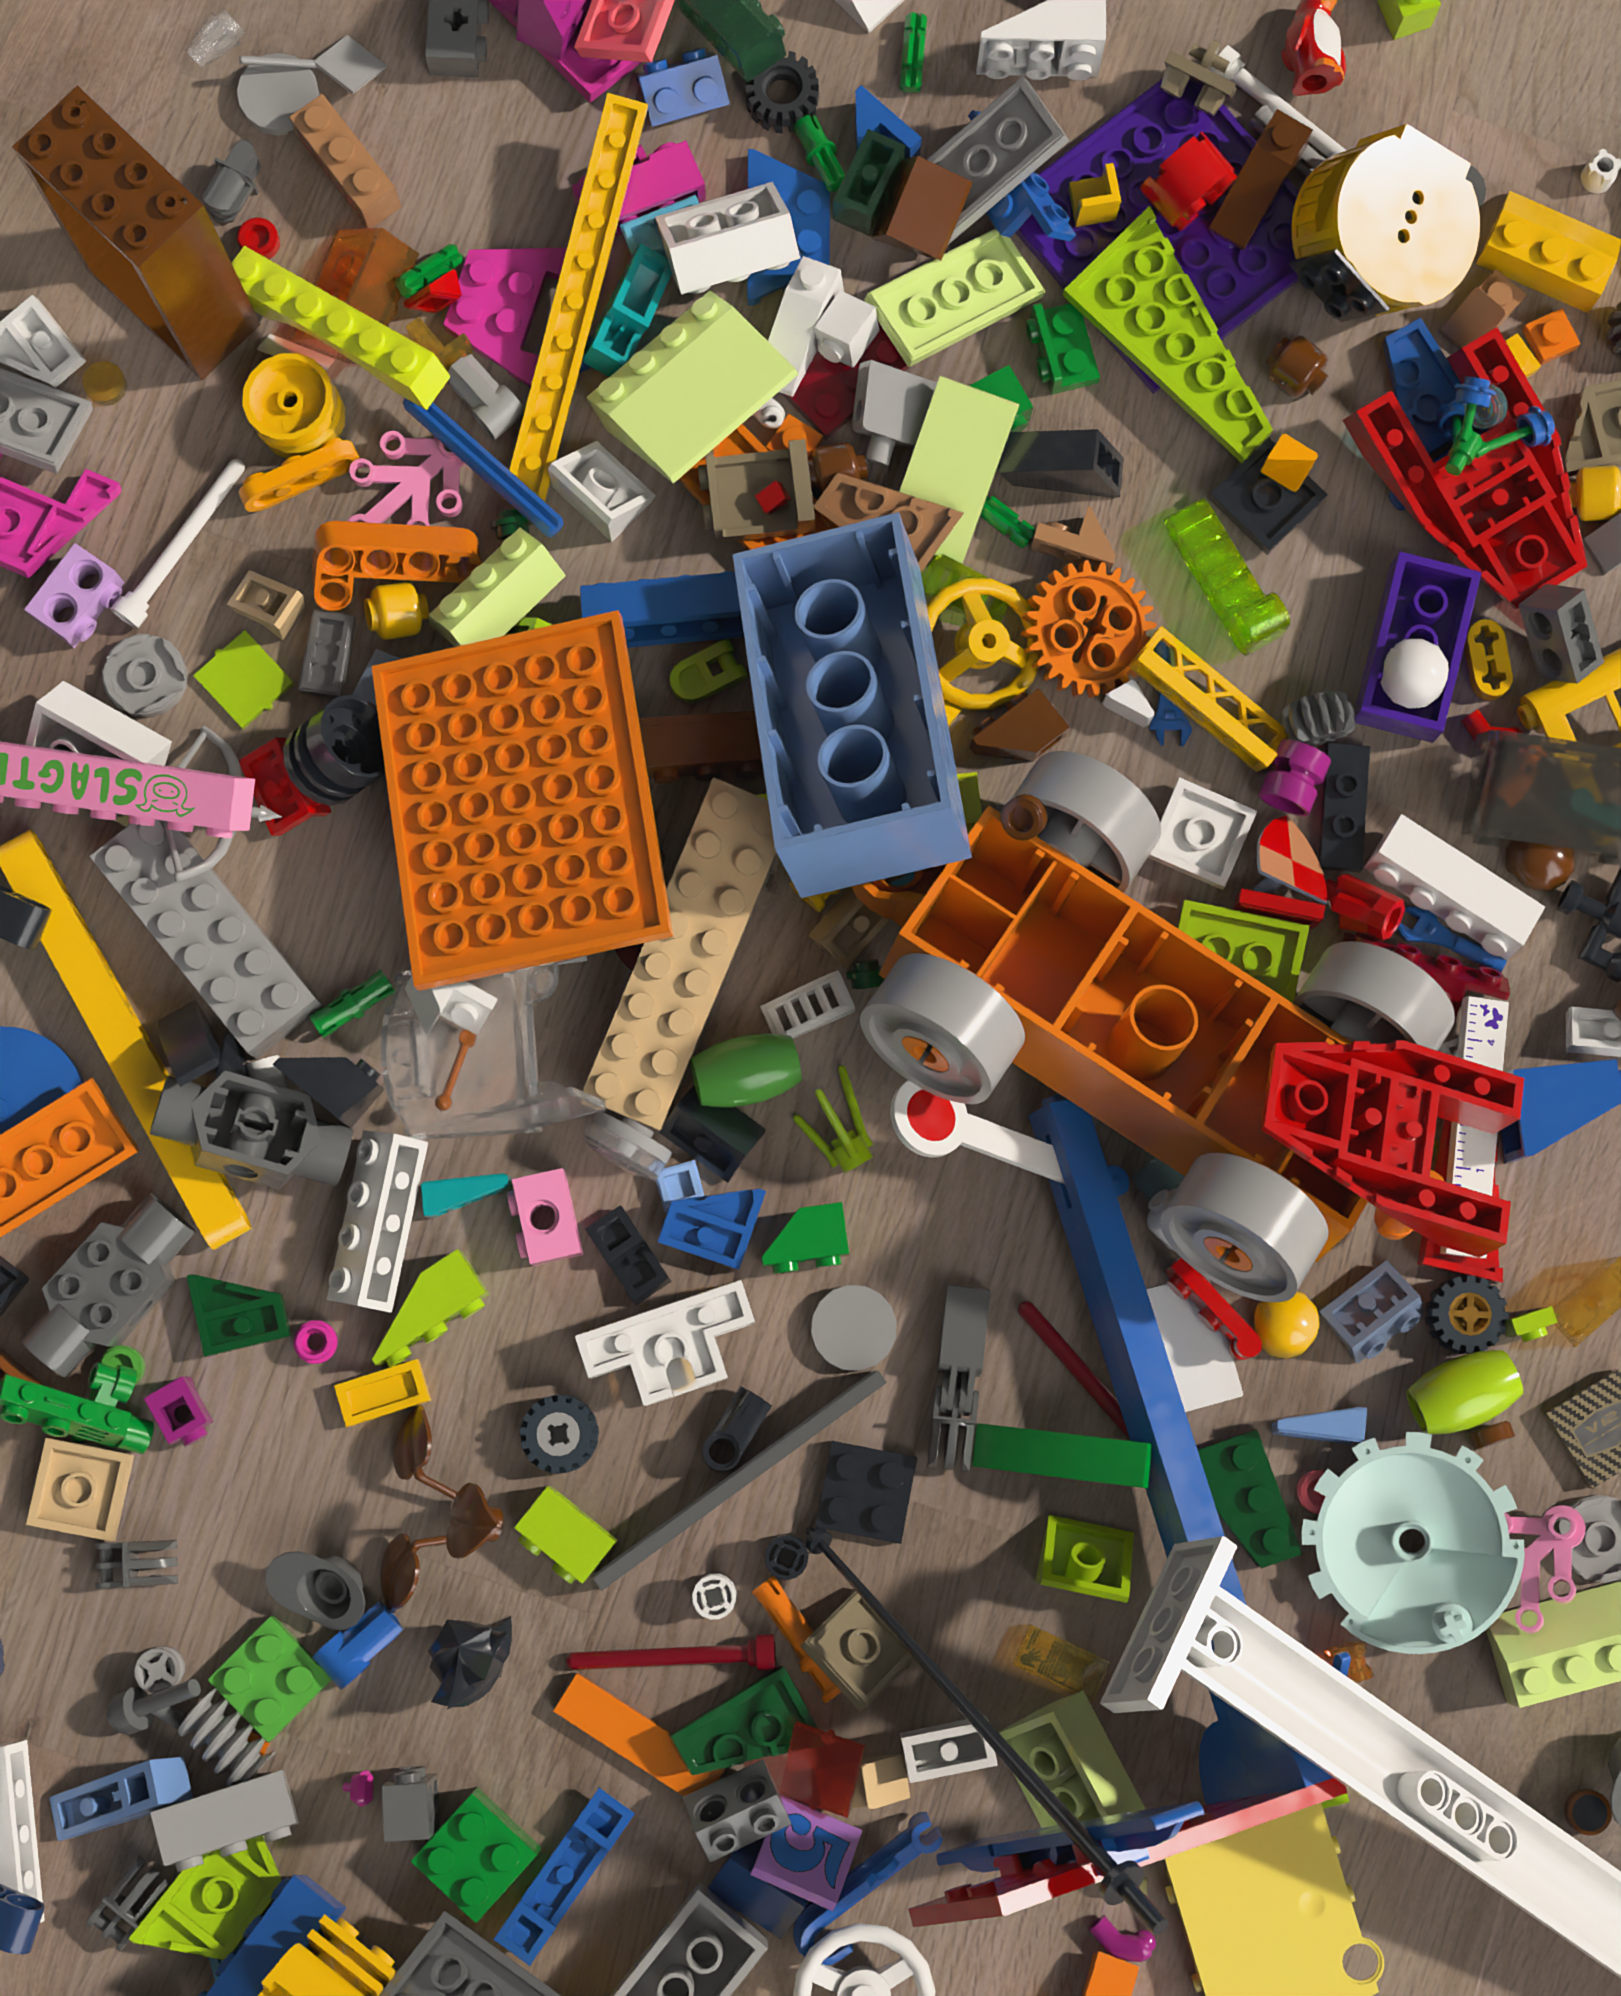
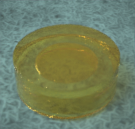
(104, 383)

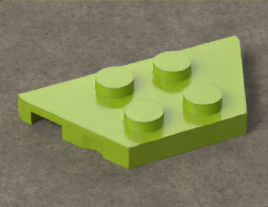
(212, 1903)

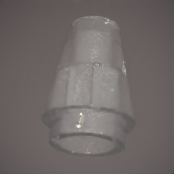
(215, 38)

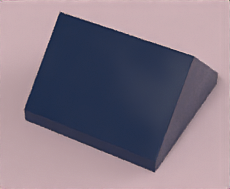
(753, 1897)

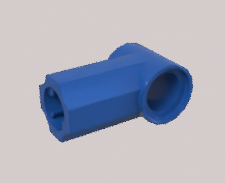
(350, 1651)

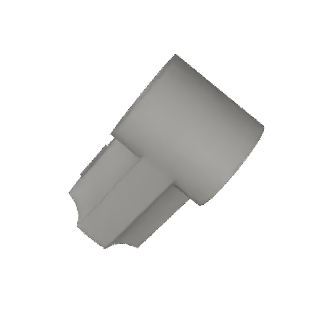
(490, 404)

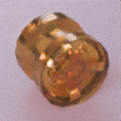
(1358, 1668)

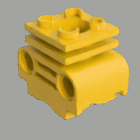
(335, 1967)

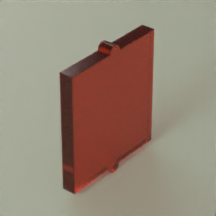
(822, 1769)

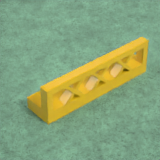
(1203, 707)

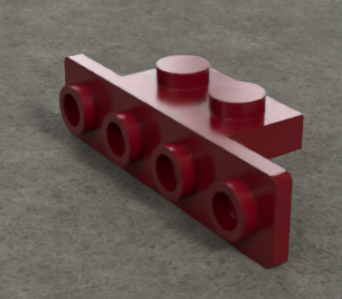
(1446, 971)

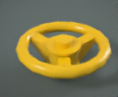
(982, 642)

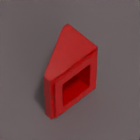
(436, 295)

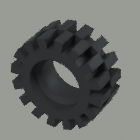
(783, 114)

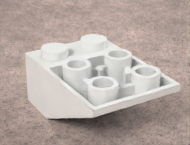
(1046, 42)

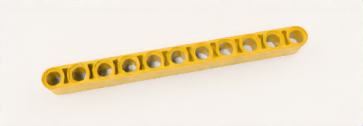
(118, 1033)

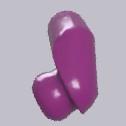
(1124, 1947)

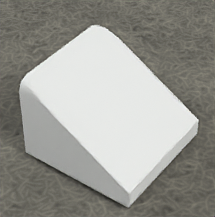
(1130, 703)

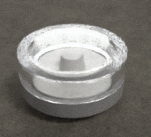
(626, 1145)

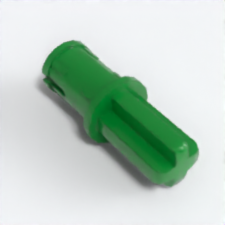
(819, 151)

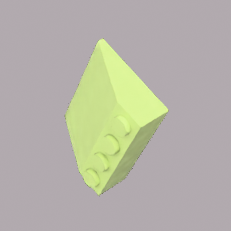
(691, 386)

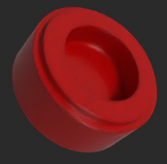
(259, 236)

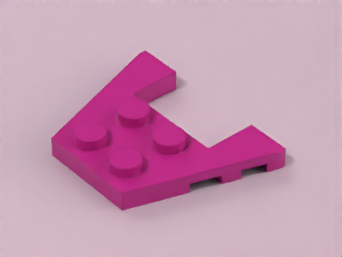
(500, 301)
(39, 526)

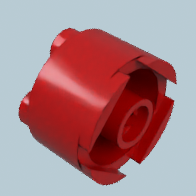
(1187, 180)

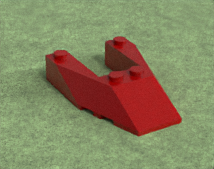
(1505, 509)
(1372, 1124)

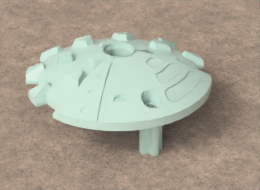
(1422, 1597)

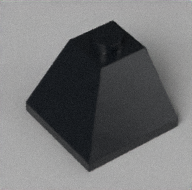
(335, 1084)

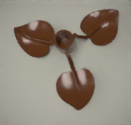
(470, 1521)

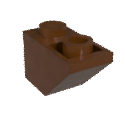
(1023, 731)

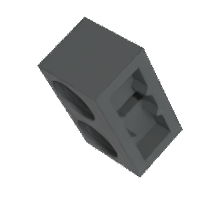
(1561, 633)
(410, 1805)
(736, 1810)

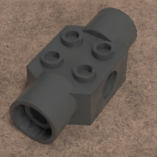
(252, 1130)
(108, 1285)

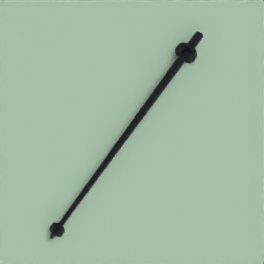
(1120, 1880)

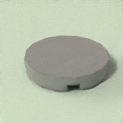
(274, 93)
(145, 675)
(853, 1327)
(1600, 1550)

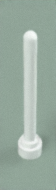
(1265, 96)
(134, 605)

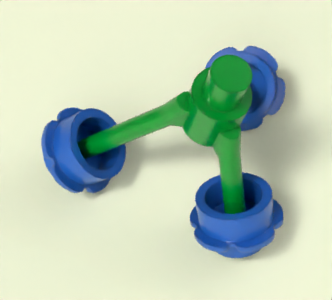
(1455, 424)

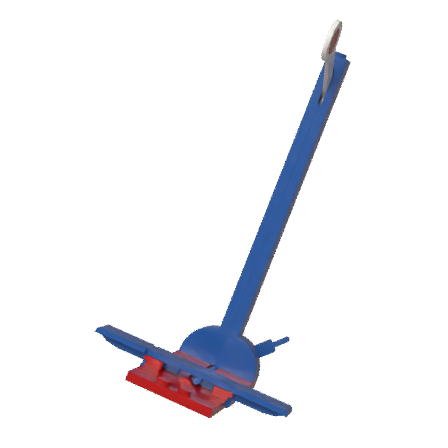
(1242, 1767)

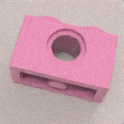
(562, 1238)

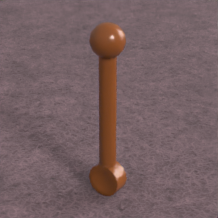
(467, 1040)

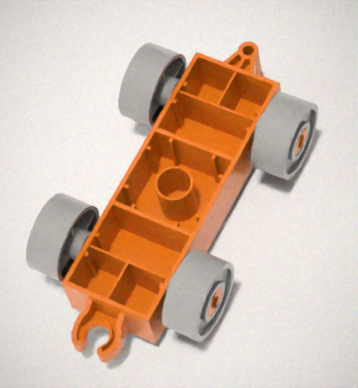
(1066, 976)

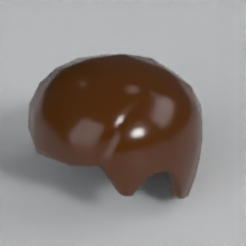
(1539, 865)

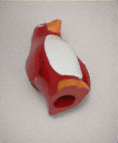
(1314, 49)

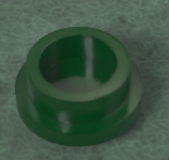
(508, 523)
(865, 974)

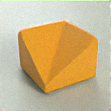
(1289, 462)

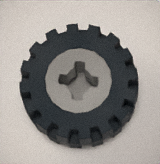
(578, 1432)

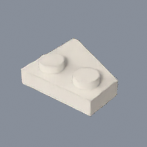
(37, 344)

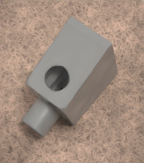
(889, 408)

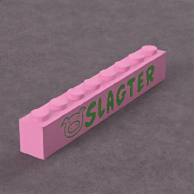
(125, 788)

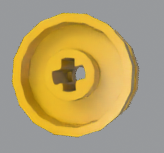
(293, 404)

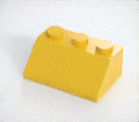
(1550, 252)

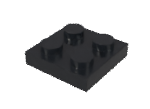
(1263, 506)
(866, 1492)

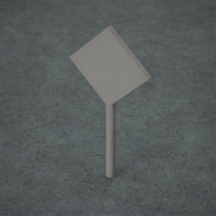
(344, 62)

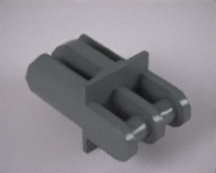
(232, 183)
(131, 1563)
(126, 1907)

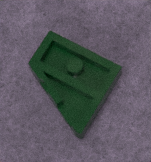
(236, 1315)

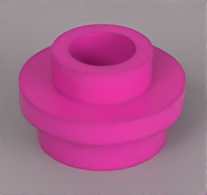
(302, 1338)

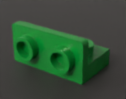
(1063, 346)

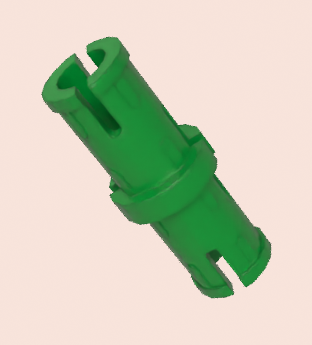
(352, 1003)

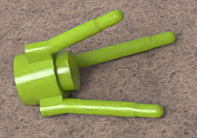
(849, 1149)

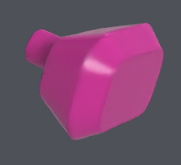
(360, 1788)

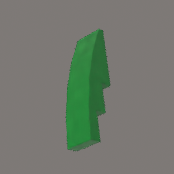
(1062, 1455)

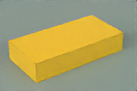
(382, 1393)

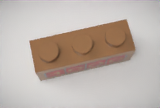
(345, 161)

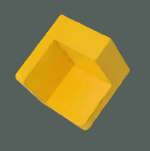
(1095, 198)

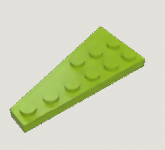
(1160, 322)

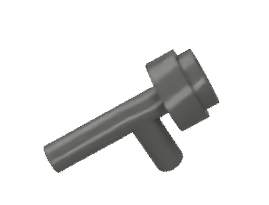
(135, 1709)

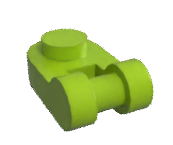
(692, 679)

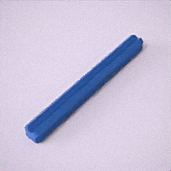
(487, 467)

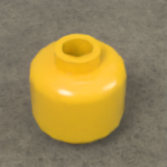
(1596, 493)
(395, 610)

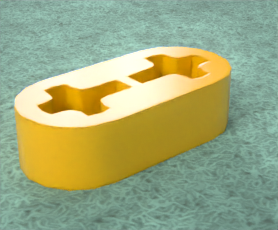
(1497, 658)

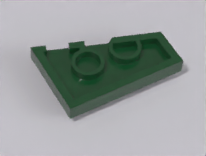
(1249, 1498)
(743, 1726)

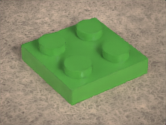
(270, 1678)

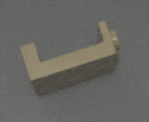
(738, 478)

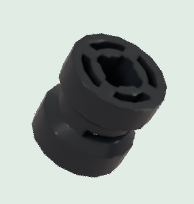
(789, 1551)

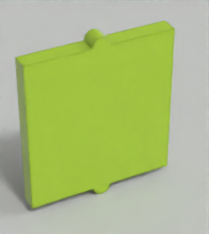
(244, 679)

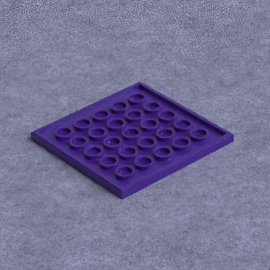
(1138, 141)

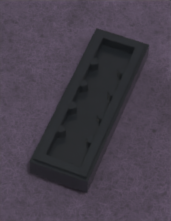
(1344, 808)

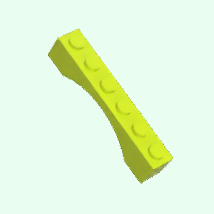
(370, 344)

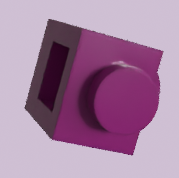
(165, 1406)

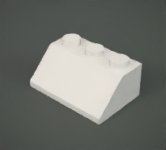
(728, 238)
(81, 724)

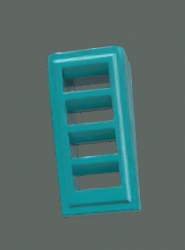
(450, 1194)

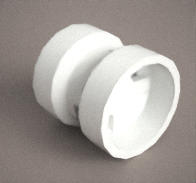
(714, 1596)

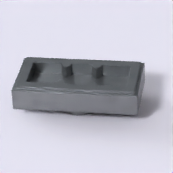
(327, 653)

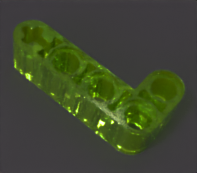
(1225, 578)

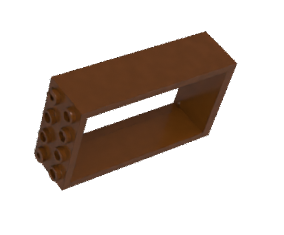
(137, 232)

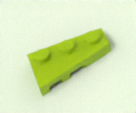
(1255, 943)

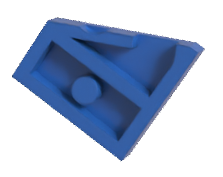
(713, 1225)

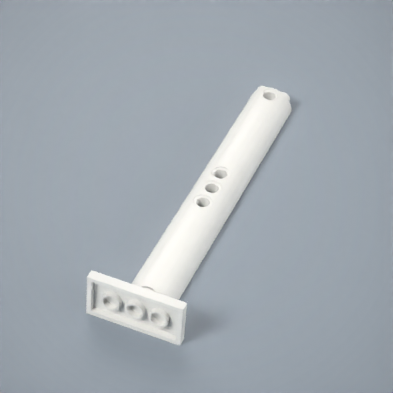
(1362, 1747)

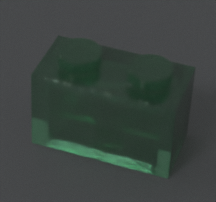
(868, 182)

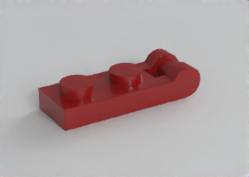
(1214, 1309)

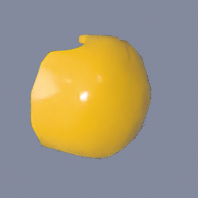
(1287, 1326)

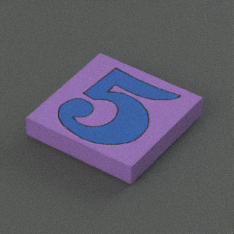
(808, 1855)

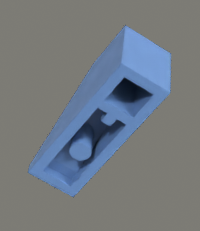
(120, 1797)

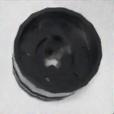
(336, 751)

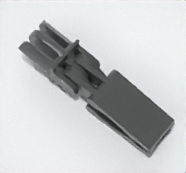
(961, 1354)

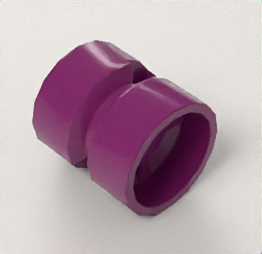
(1295, 774)

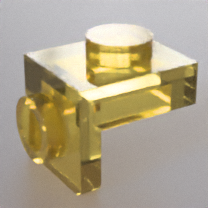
(446, 355)

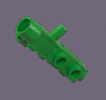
(82, 1418)

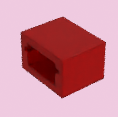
(772, 497)

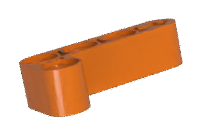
(447, 556)

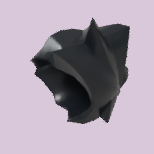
(468, 1660)

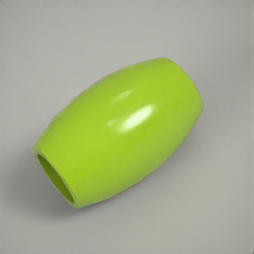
(1464, 1392)

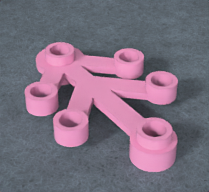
(412, 480)
(1538, 1550)

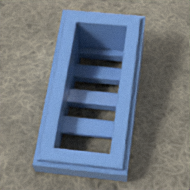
(1336, 1426)

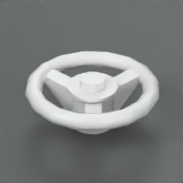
(863, 1979)

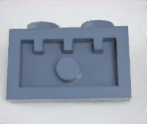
(1373, 1312)

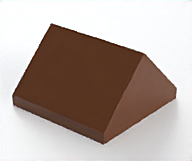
(922, 208)

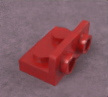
(276, 789)

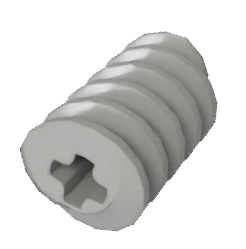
(224, 1740)

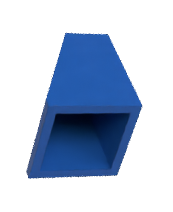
(1558, 1103)

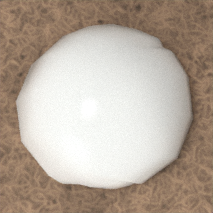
(1414, 673)

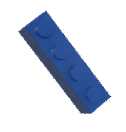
(670, 608)
(291, 1917)

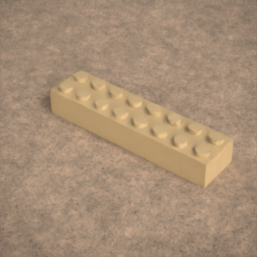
(682, 974)

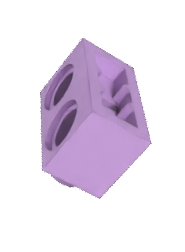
(65, 590)

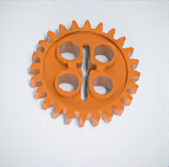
(1057, 611)

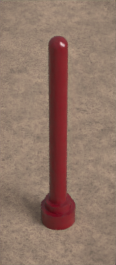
(1073, 1363)
(758, 1652)

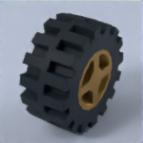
(1482, 1315)

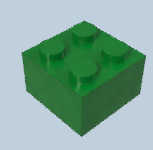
(476, 1855)

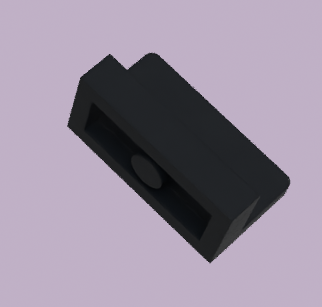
(712, 1135)

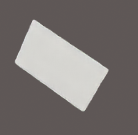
(1196, 1354)

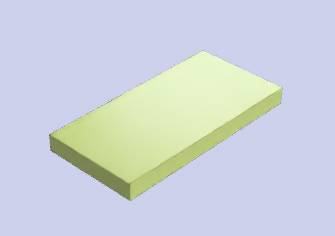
(954, 296)
(959, 455)

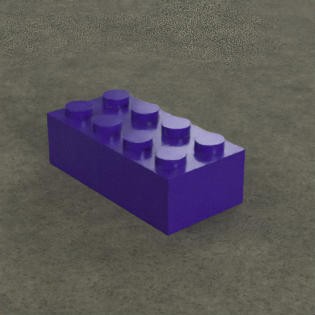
(1425, 603)

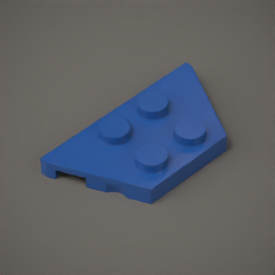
(810, 216)

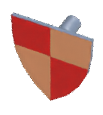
(1289, 861)

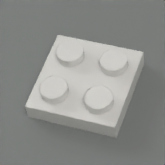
(1202, 833)

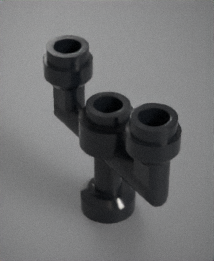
(1608, 923)

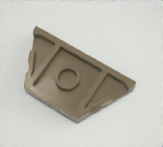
(1595, 428)

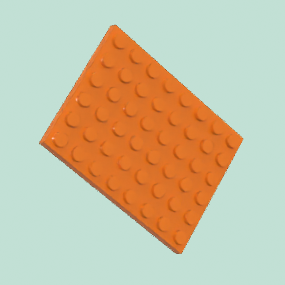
(520, 801)

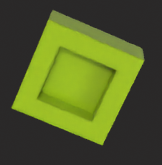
(1531, 1324)

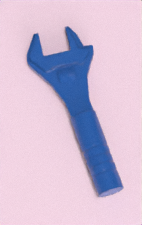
(1168, 715)
(1431, 931)

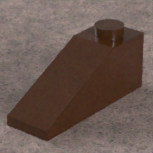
(1261, 179)

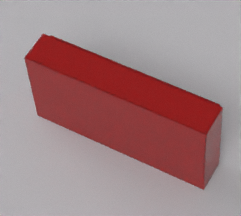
(1279, 907)

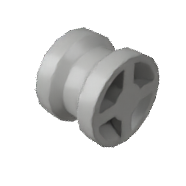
(154, 1676)

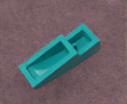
(628, 311)

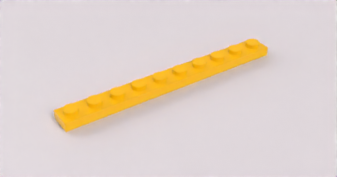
(578, 291)

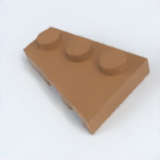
(855, 500)

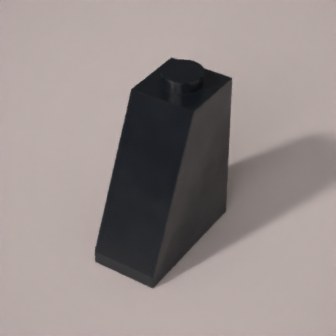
(1063, 462)

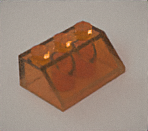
(362, 273)

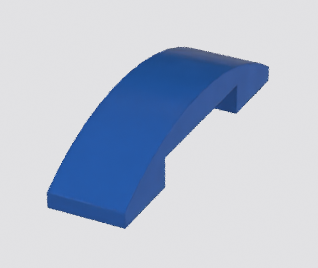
(563, 1876)

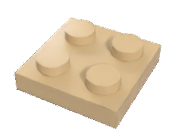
(80, 1489)

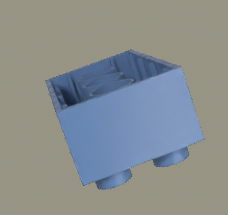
(849, 707)

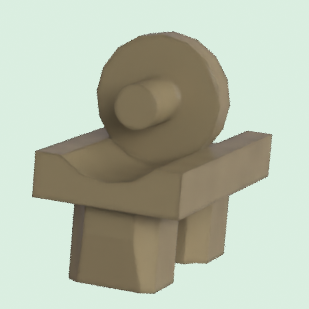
(1182, 70)

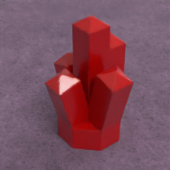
(1364, 906)

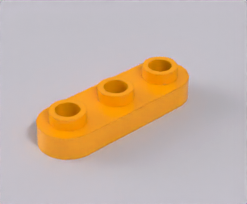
(297, 475)

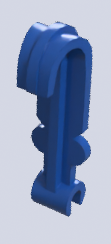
(864, 1880)

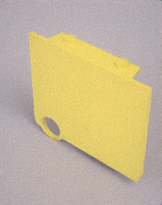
(1270, 1911)

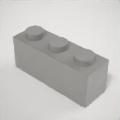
(225, 1820)

